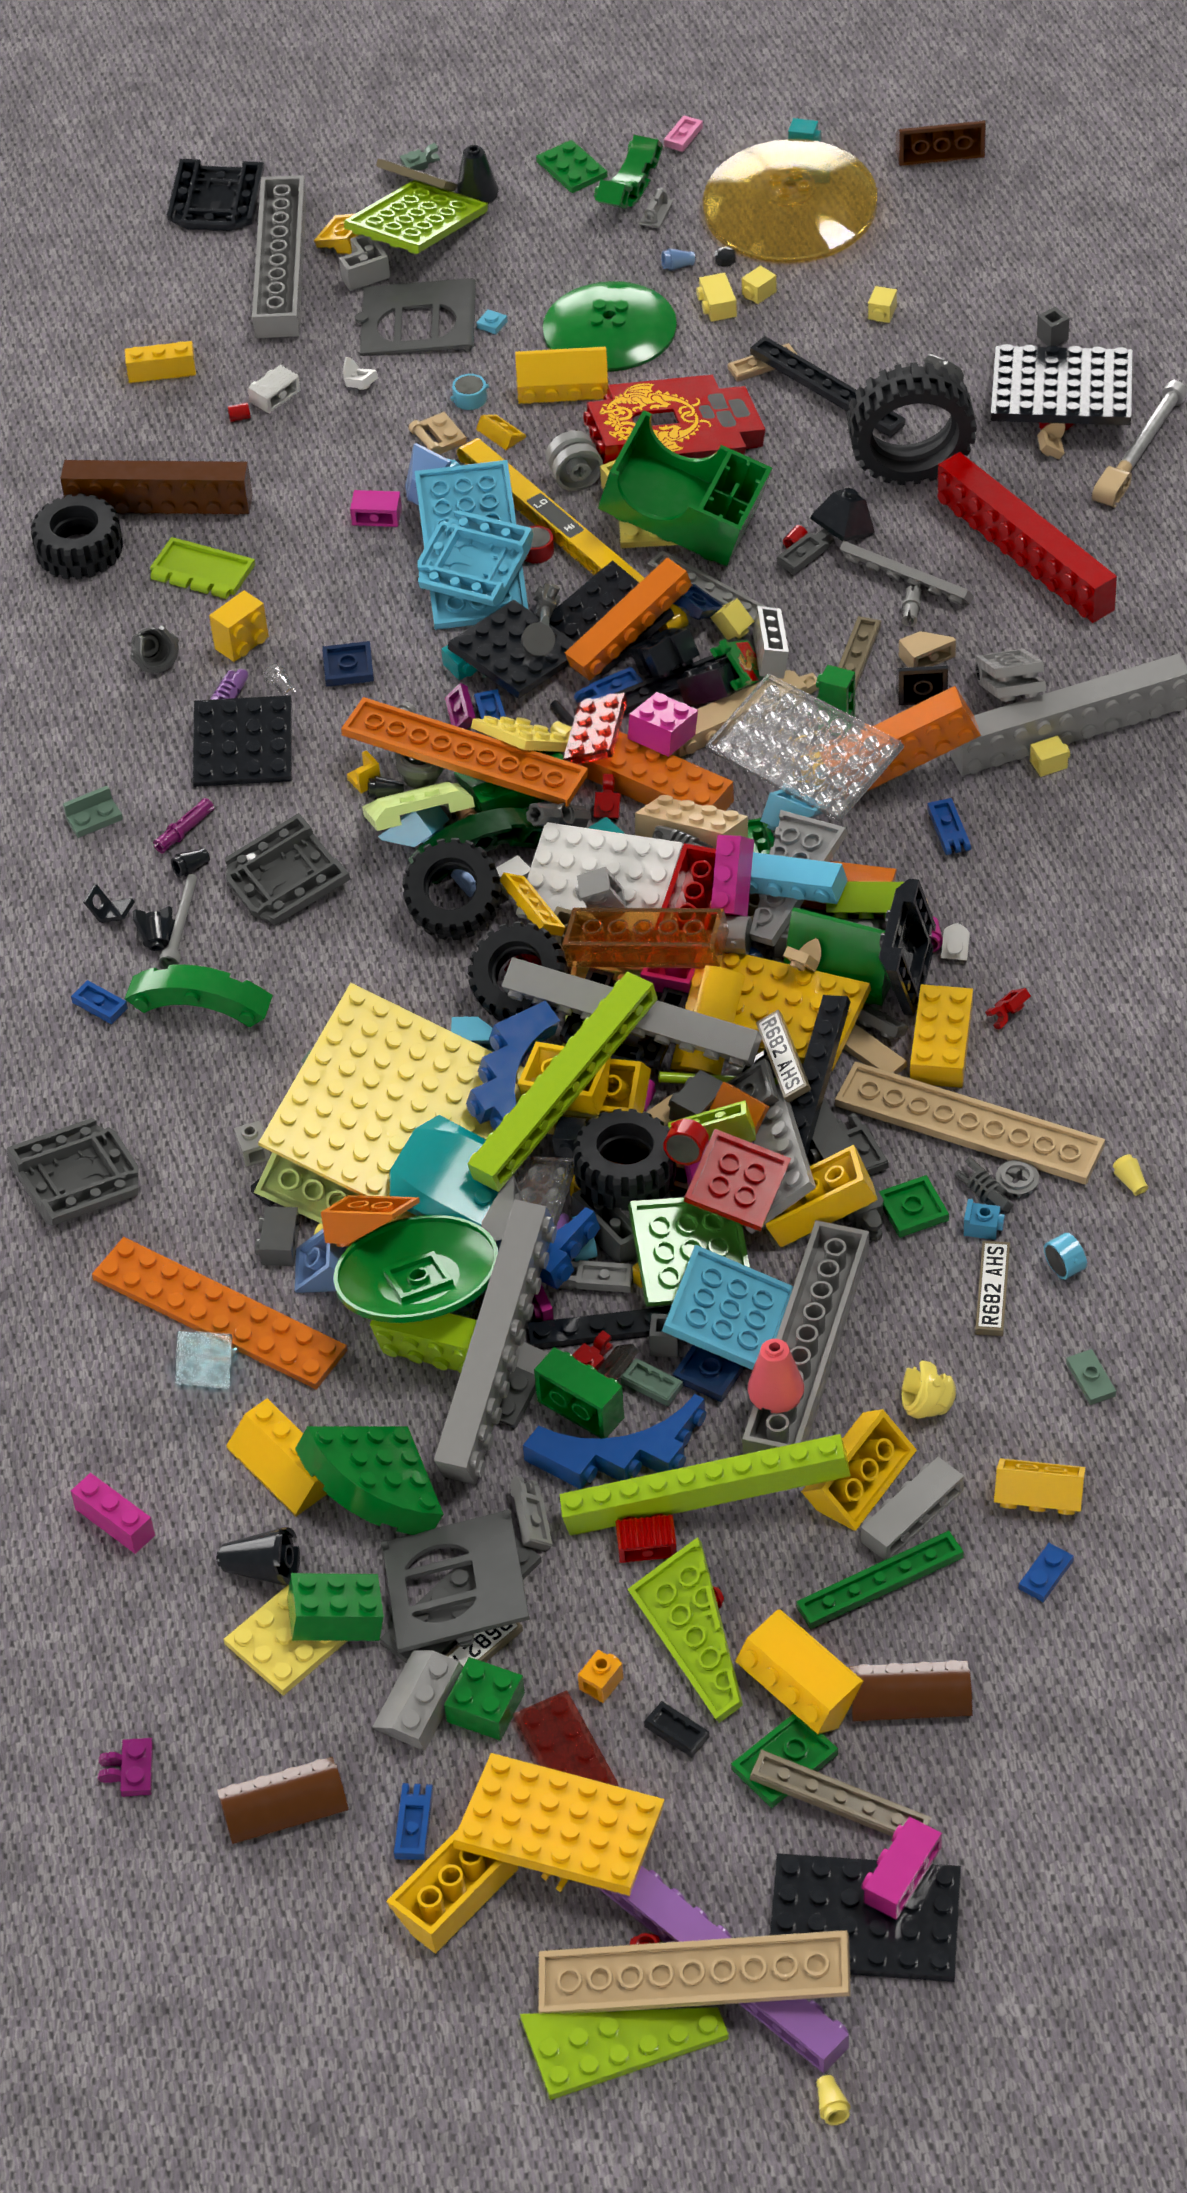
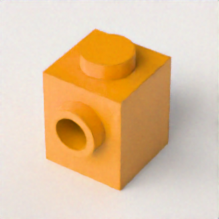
(600, 1675)

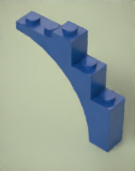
(512, 1043)
(567, 1245)
(620, 1457)

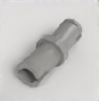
(911, 606)

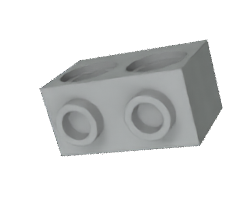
(600, 890)

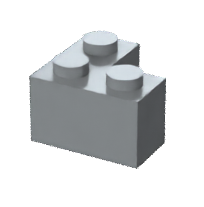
(365, 264)

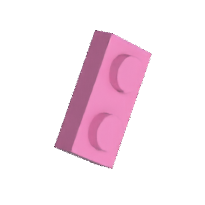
(683, 133)

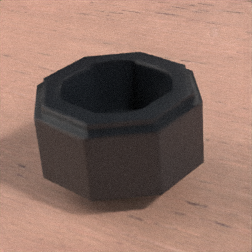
(725, 256)

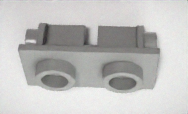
(657, 209)

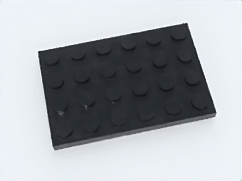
(828, 1896)

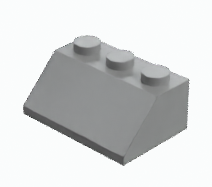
(418, 1698)

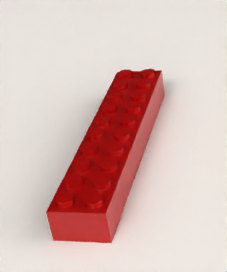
(1027, 537)

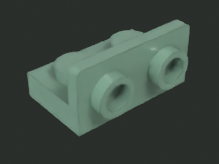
(92, 811)

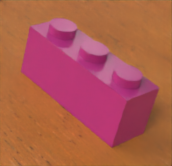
(732, 874)
(112, 1513)
(901, 1867)

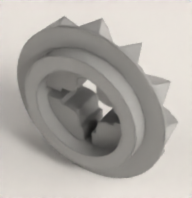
(1011, 1170)

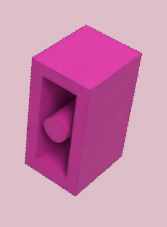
(376, 508)

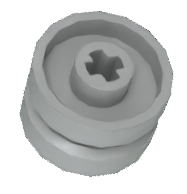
(573, 460)

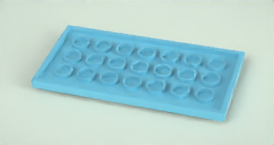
(474, 489)

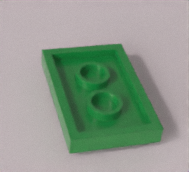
(571, 166)
(790, 1741)

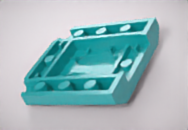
(438, 1173)

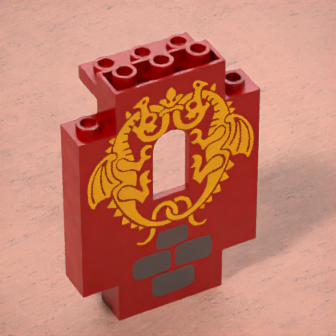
(702, 412)

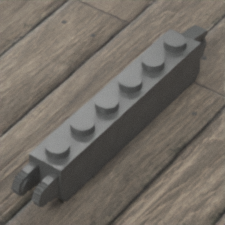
(829, 1140)

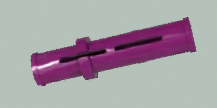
(176, 831)

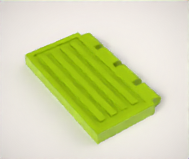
(201, 567)

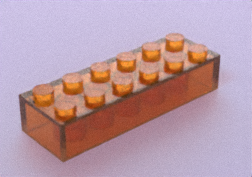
(645, 937)

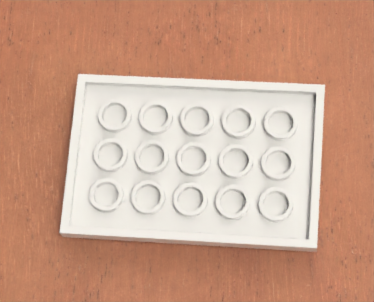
(637, 862)

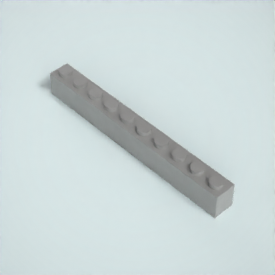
(662, 1021)

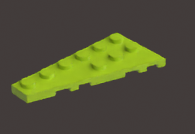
(600, 2046)

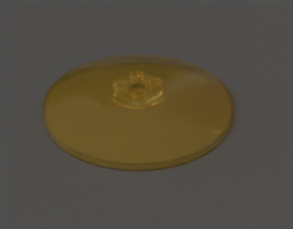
(764, 220)

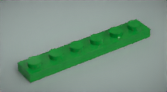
(879, 1579)

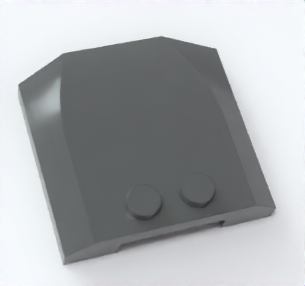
(283, 871)
(65, 1179)

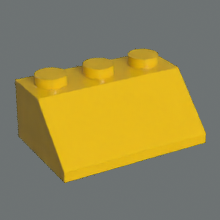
(160, 361)
(592, 1096)
(1039, 1486)

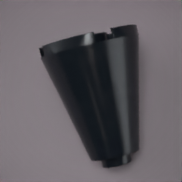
(476, 176)
(262, 1556)

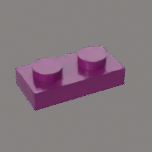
(460, 707)

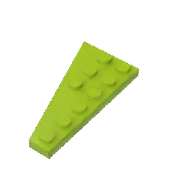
(686, 1616)

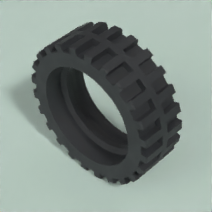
(902, 388)

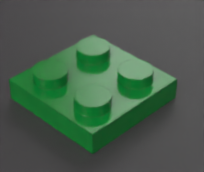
(913, 1206)

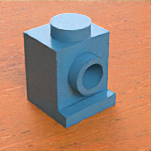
(982, 1220)

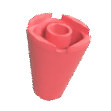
(775, 1378)

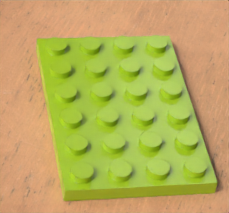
(415, 216)

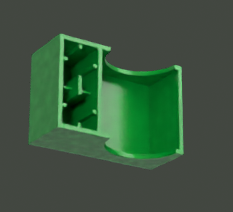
(684, 499)

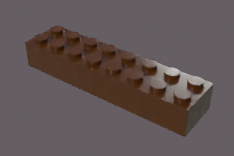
(162, 485)

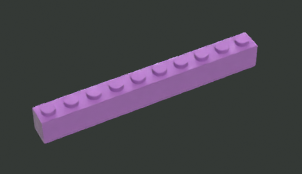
(674, 1920)

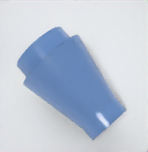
(676, 259)

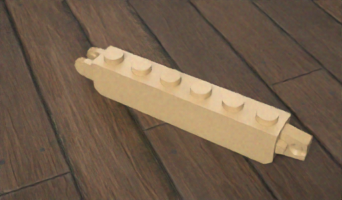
(715, 714)

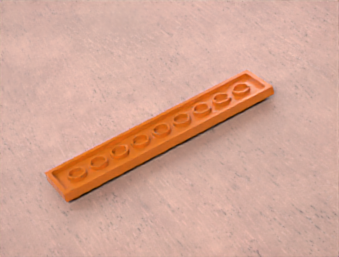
(464, 751)
(218, 1309)

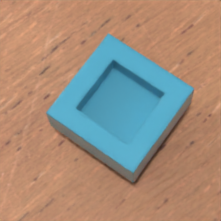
(492, 321)

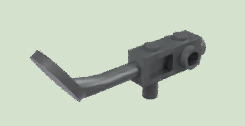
(538, 637)

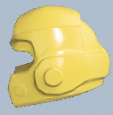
(927, 1392)

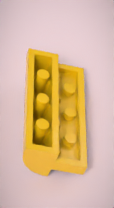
(715, 994)

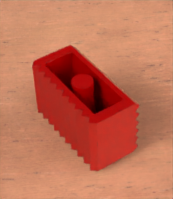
(646, 1538)

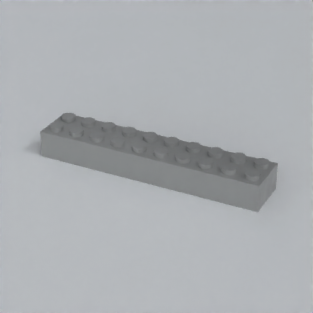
(279, 257)
(1075, 713)
(813, 1329)
(495, 1343)

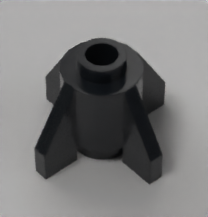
(154, 927)

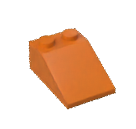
(360, 1215)

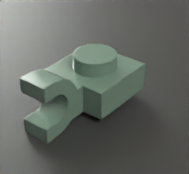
(419, 160)

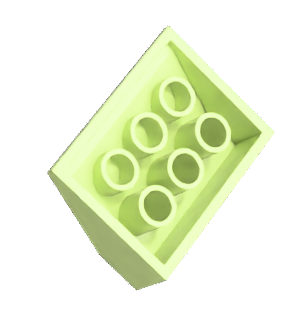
(298, 1187)

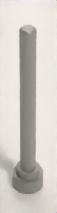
(171, 955)

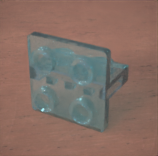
(204, 1359)

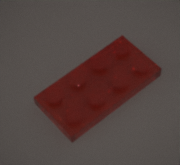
(595, 729)
(563, 1739)

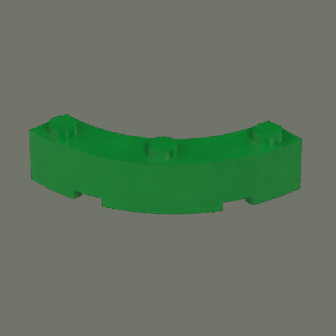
(632, 178)
(200, 988)

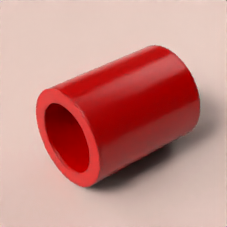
(239, 412)
(794, 535)

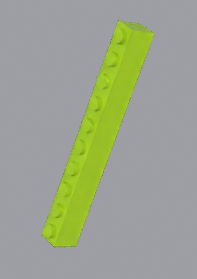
(562, 1081)
(706, 1484)

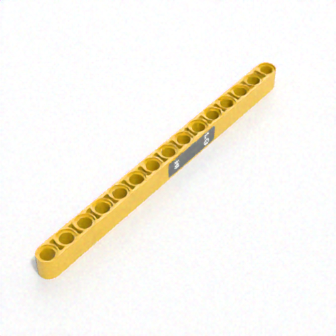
(565, 529)

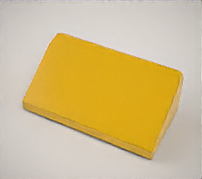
(499, 431)

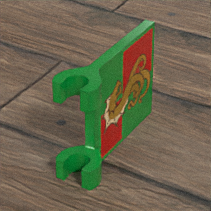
(743, 660)

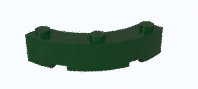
(488, 831)

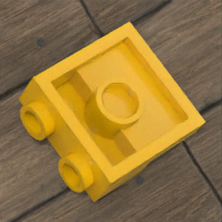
(336, 236)

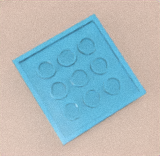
(726, 1307)

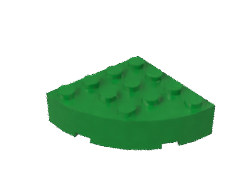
(373, 1474)

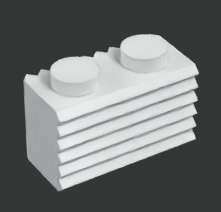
(274, 388)

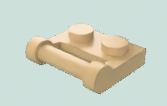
(442, 429)

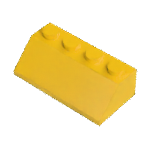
(561, 375)
(840, 1190)
(266, 1447)
(875, 1458)
(799, 1672)
(447, 1893)

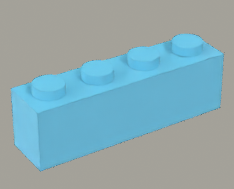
(797, 878)

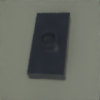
(676, 1729)

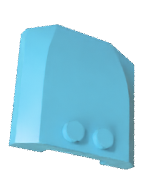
(474, 557)

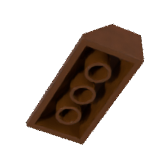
(941, 143)

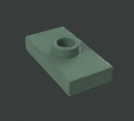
(1091, 1377)
(651, 1382)

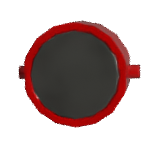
(542, 545)
(686, 1141)

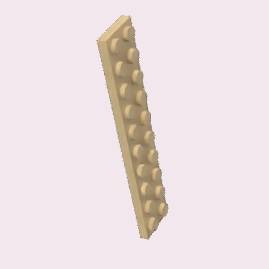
(970, 1122)
(695, 1973)

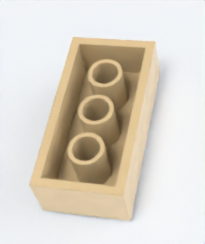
(694, 819)

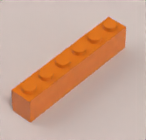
(628, 619)

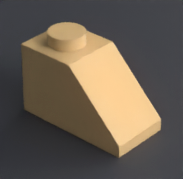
(926, 649)

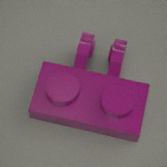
(135, 1765)

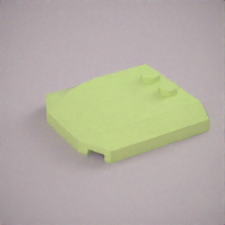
(386, 811)

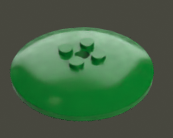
(637, 333)
(382, 1268)

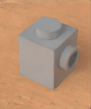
(247, 1141)

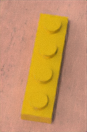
(532, 903)

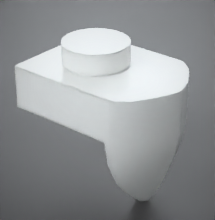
(357, 377)
(955, 942)

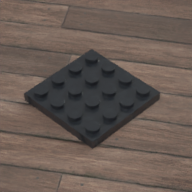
(594, 601)
(498, 653)
(242, 741)

